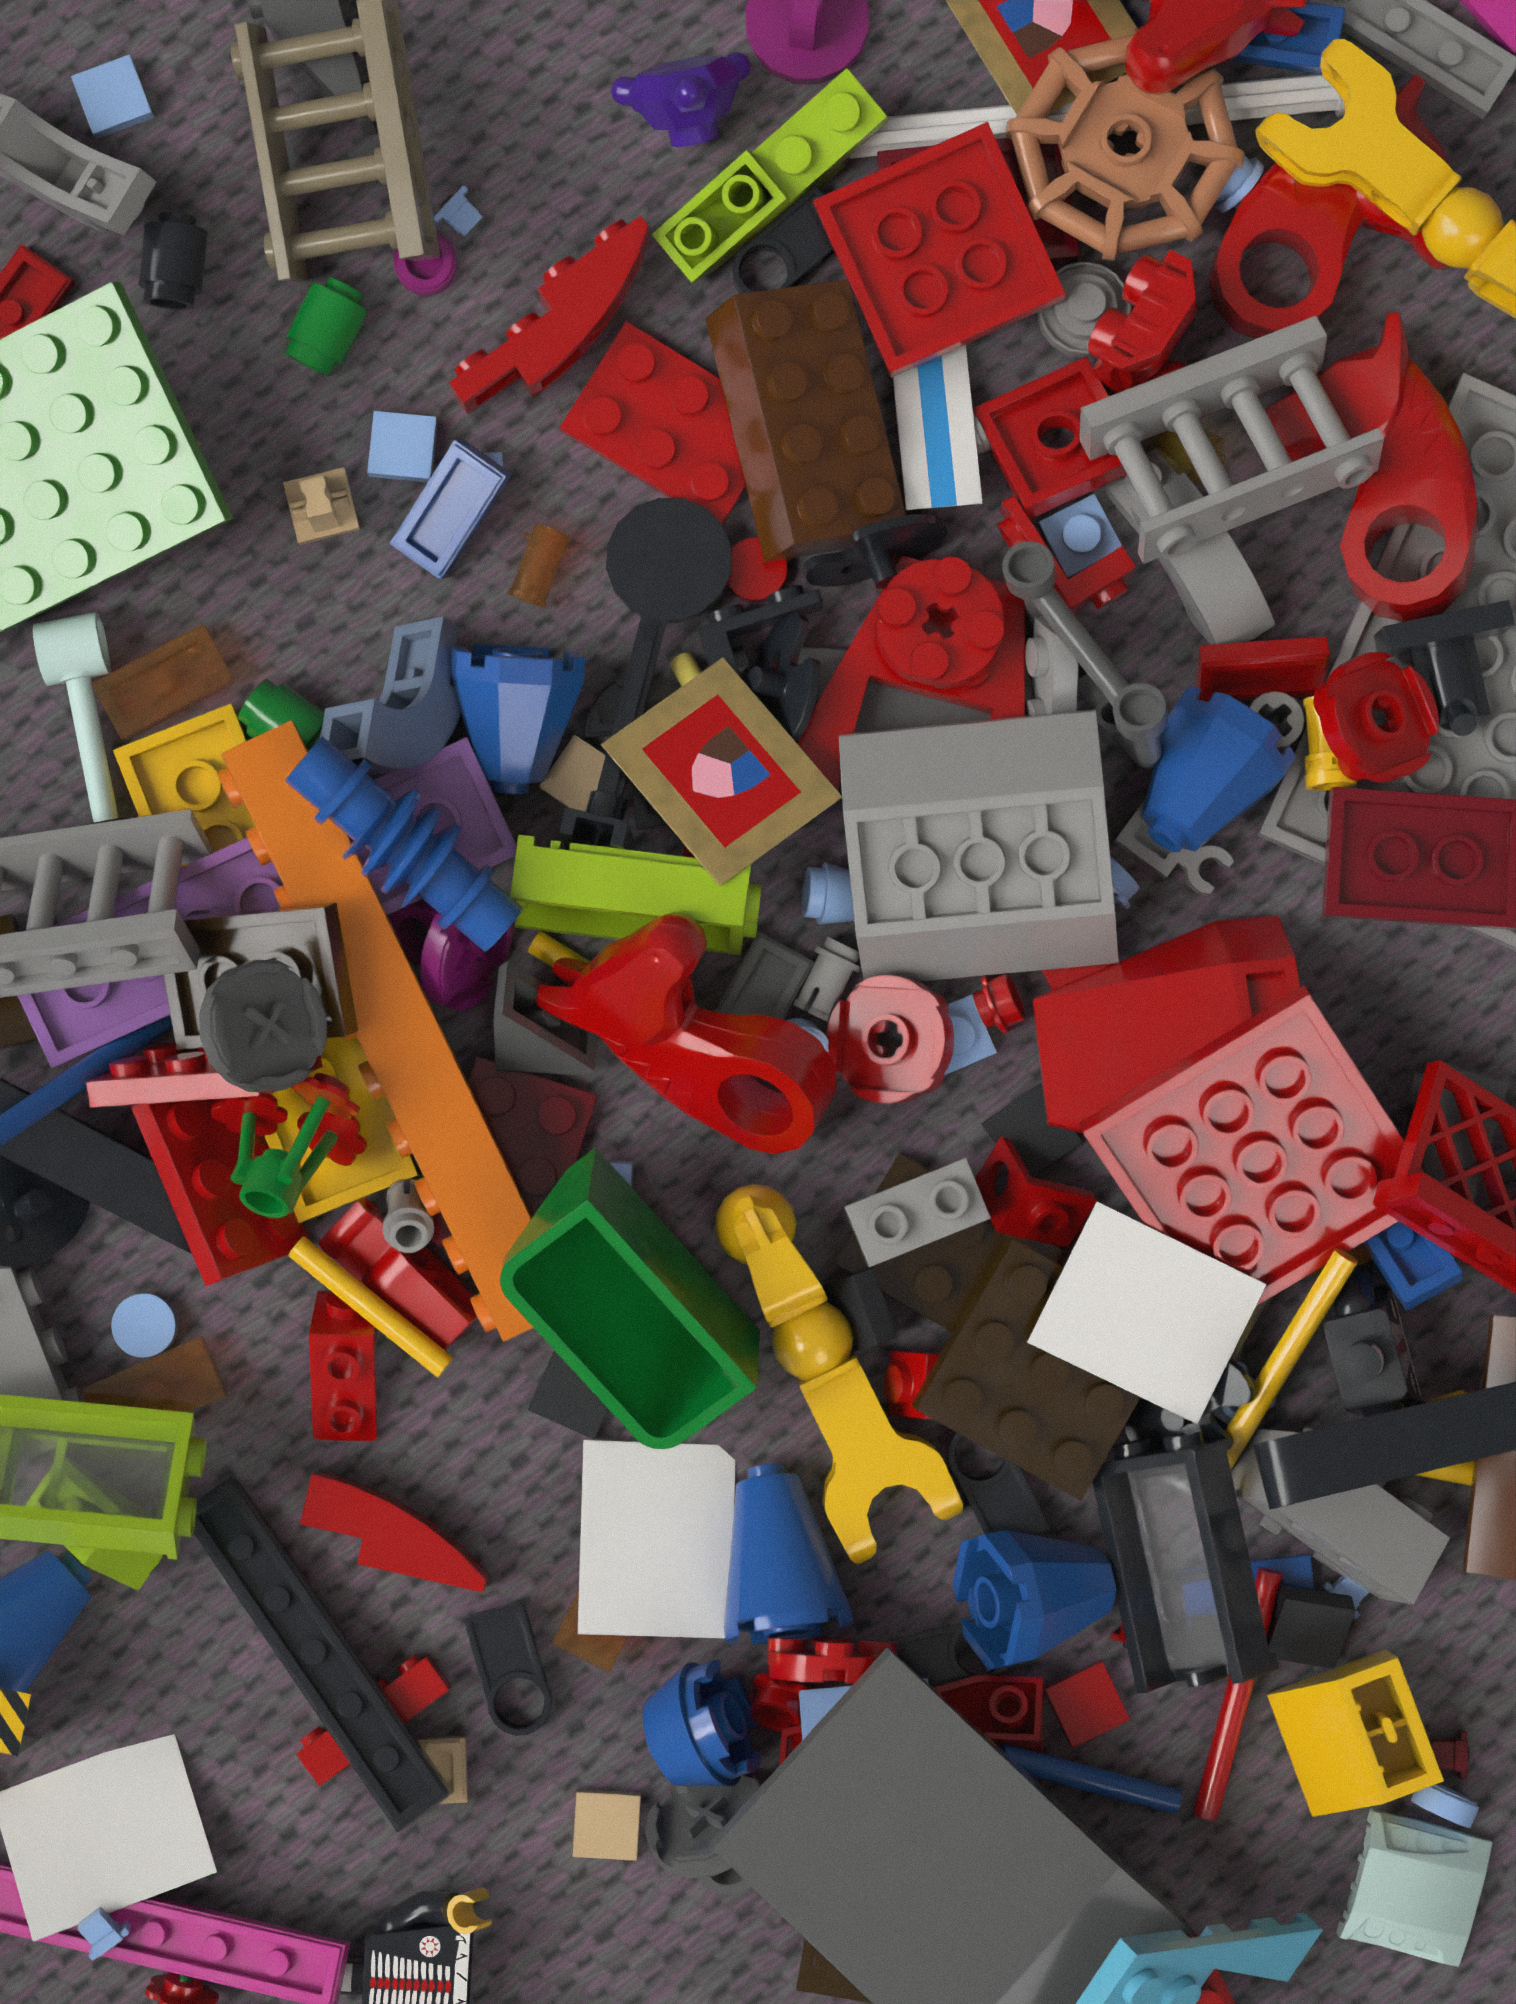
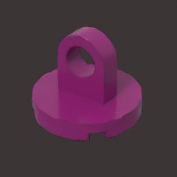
(807, 37)
(450, 963)

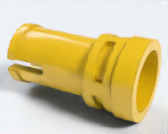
(1321, 763)

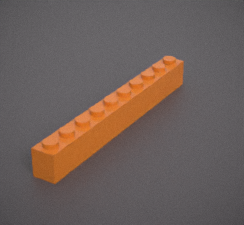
(395, 1024)

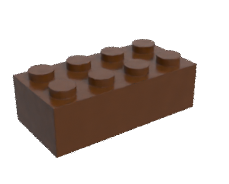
(804, 417)

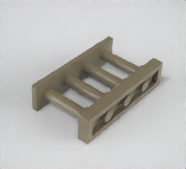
(395, 163)

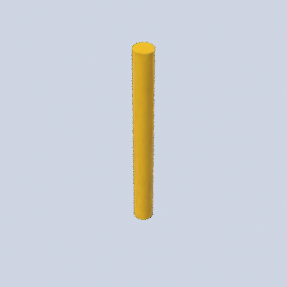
(1289, 1350)

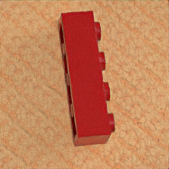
(410, 1693)

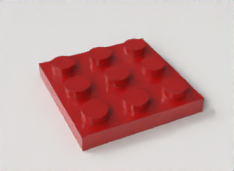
(939, 249)

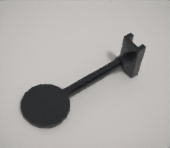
(667, 567)

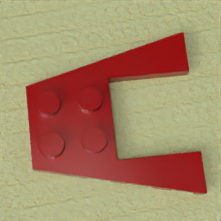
(996, 691)

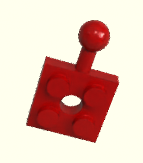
(1018, 419)

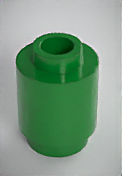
(325, 326)
(275, 705)

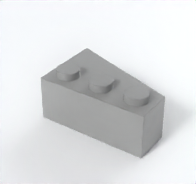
(1357, 1533)

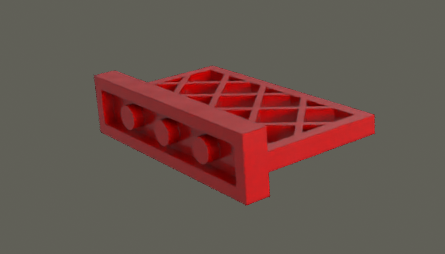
(1449, 1214)

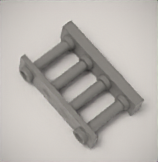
(1233, 382)
(103, 946)

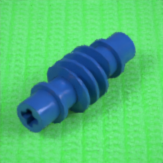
(404, 844)

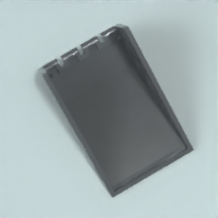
(934, 1857)

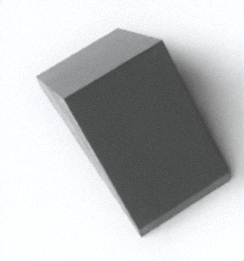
(533, 1038)

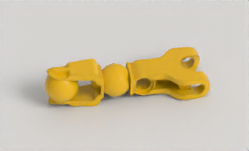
(1397, 174)
(816, 1347)

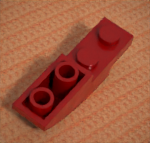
(579, 304)

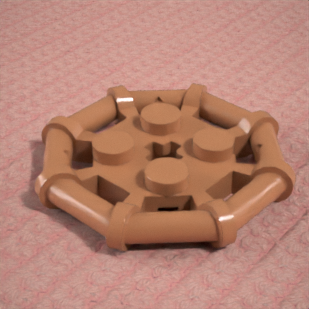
(1114, 179)

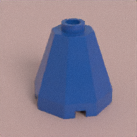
(515, 708)
(1210, 770)
(1028, 1594)

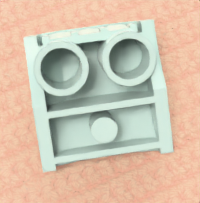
(1416, 1888)

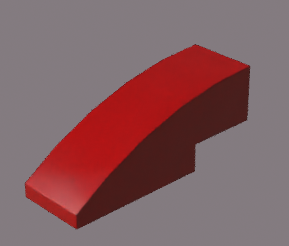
(391, 1532)

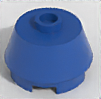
(701, 1727)

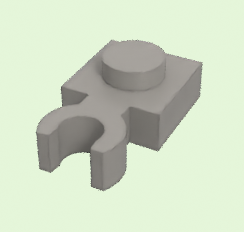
(1137, 842)

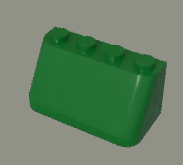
(630, 1307)

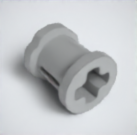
(1288, 709)

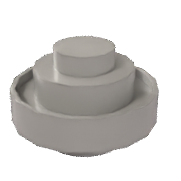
(1089, 294)

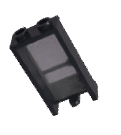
(1181, 1563)

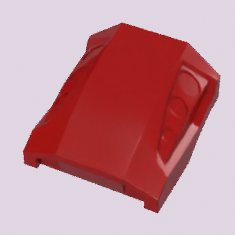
(1139, 343)

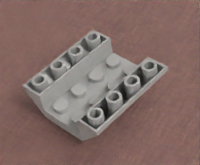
(979, 847)

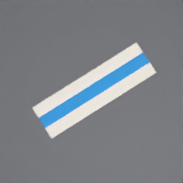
(937, 433)

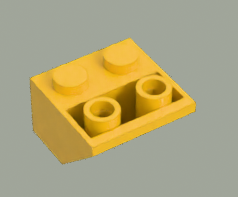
(1355, 1735)

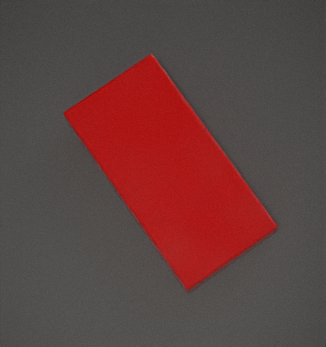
(1262, 667)

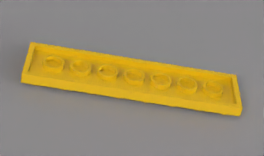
(179, 773)

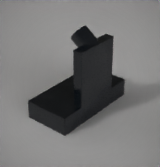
(1447, 657)

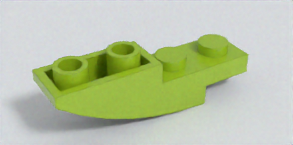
(771, 178)

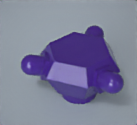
(685, 95)

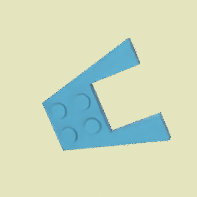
(1173, 1967)

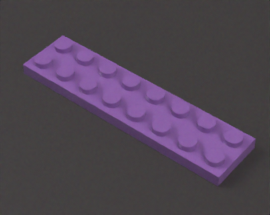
(232, 880)

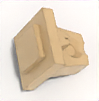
(321, 506)

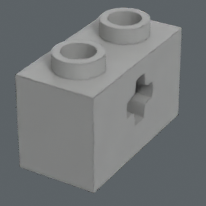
(917, 1212)

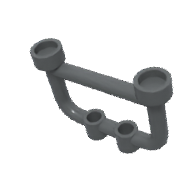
(1137, 707)

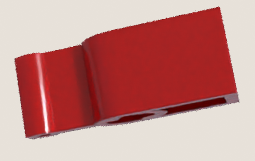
(409, 1282)

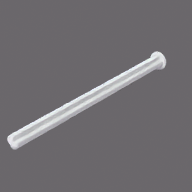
(1243, 101)

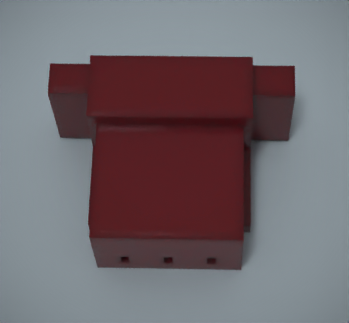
(1452, 1753)

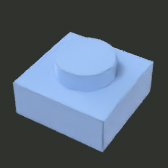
(1079, 535)
(970, 1035)

